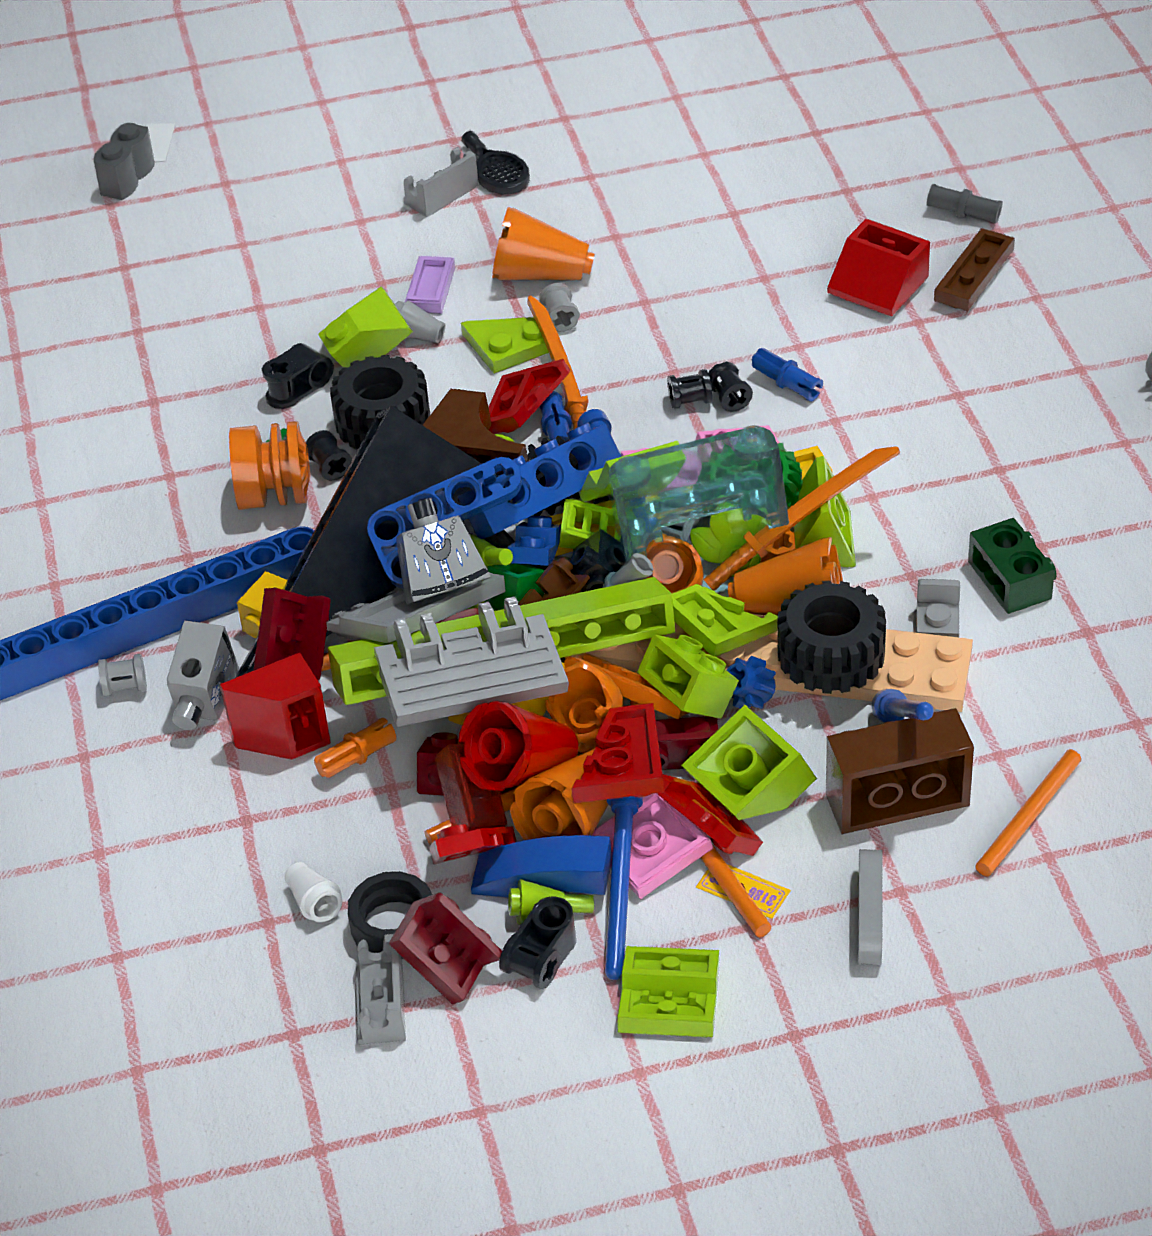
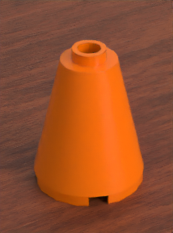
(538, 251)
(772, 581)
(546, 804)

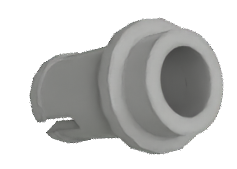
(635, 569)

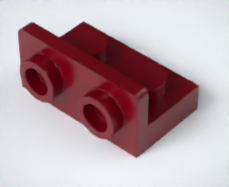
(682, 738)

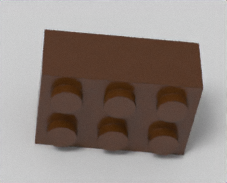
(898, 771)

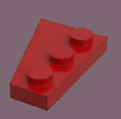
(624, 757)

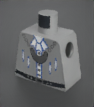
(436, 555)
(197, 669)

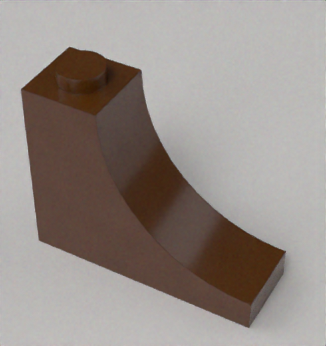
(465, 423)

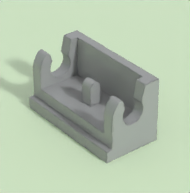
(444, 186)
(379, 995)

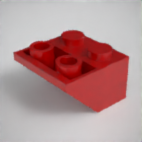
(880, 267)
(277, 709)

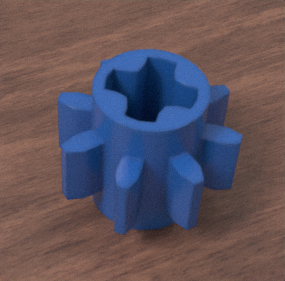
(755, 682)

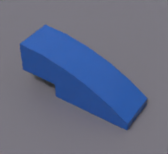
(555, 862)

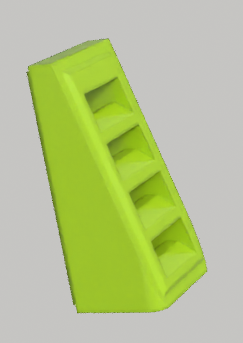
(583, 512)

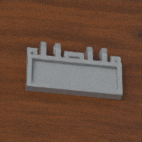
(376, 619)
(469, 672)

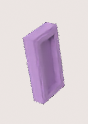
(431, 283)

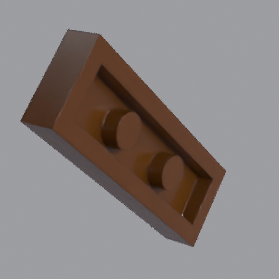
(974, 269)

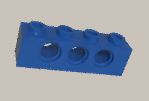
(589, 447)

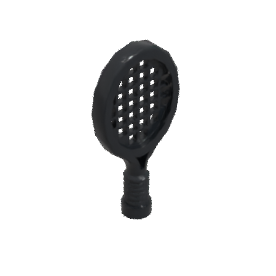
(489, 158)

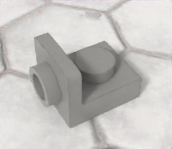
(938, 607)

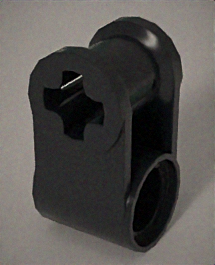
(296, 372)
(538, 944)

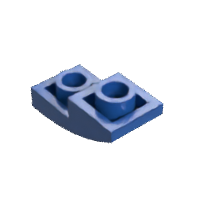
(536, 541)

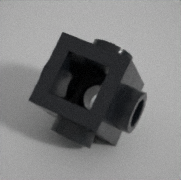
(597, 558)

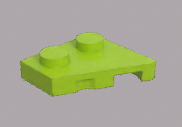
(505, 341)
(718, 620)

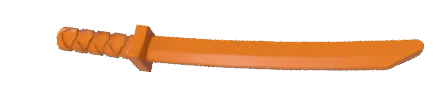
(574, 402)
(761, 540)

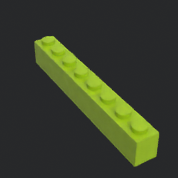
(575, 621)

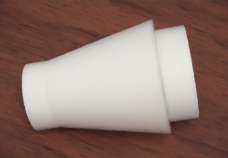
(315, 894)

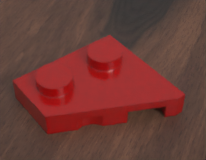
(710, 816)
(459, 842)

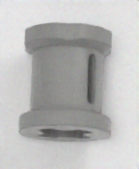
(558, 303)
(122, 675)

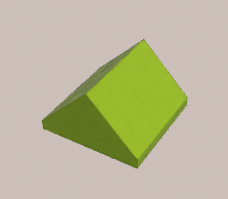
(829, 520)

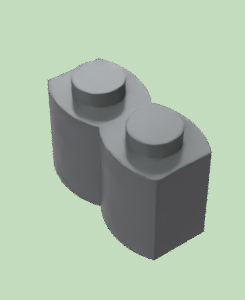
(124, 161)

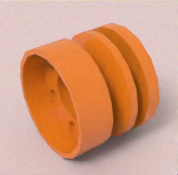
(268, 465)

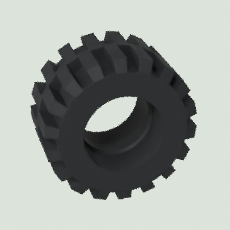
(372, 387)
(831, 636)

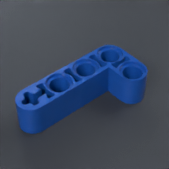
(443, 500)

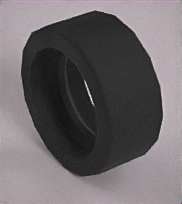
(377, 891)

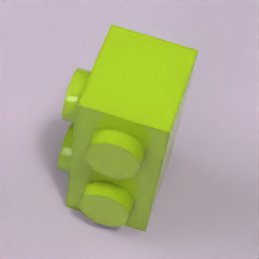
(688, 675)

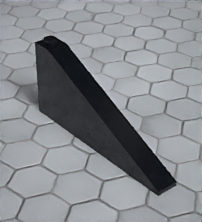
(390, 465)

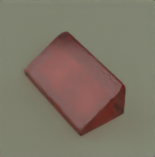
(464, 799)

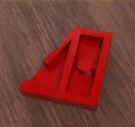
(522, 393)

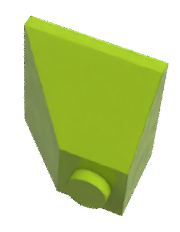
(365, 329)
(750, 767)

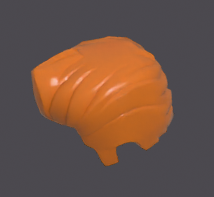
(675, 563)
(586, 702)

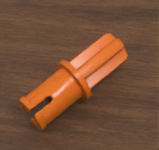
(355, 748)

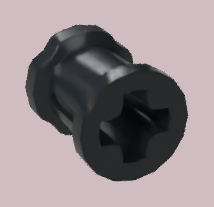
(729, 386)
(689, 388)
(325, 452)

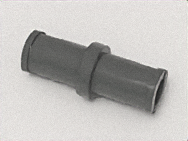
(964, 203)

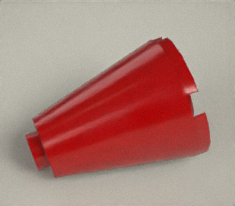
(512, 744)

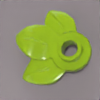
(726, 536)

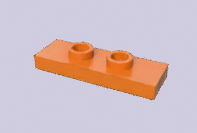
(631, 684)

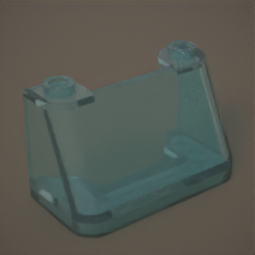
(695, 482)

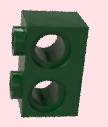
(1011, 565)

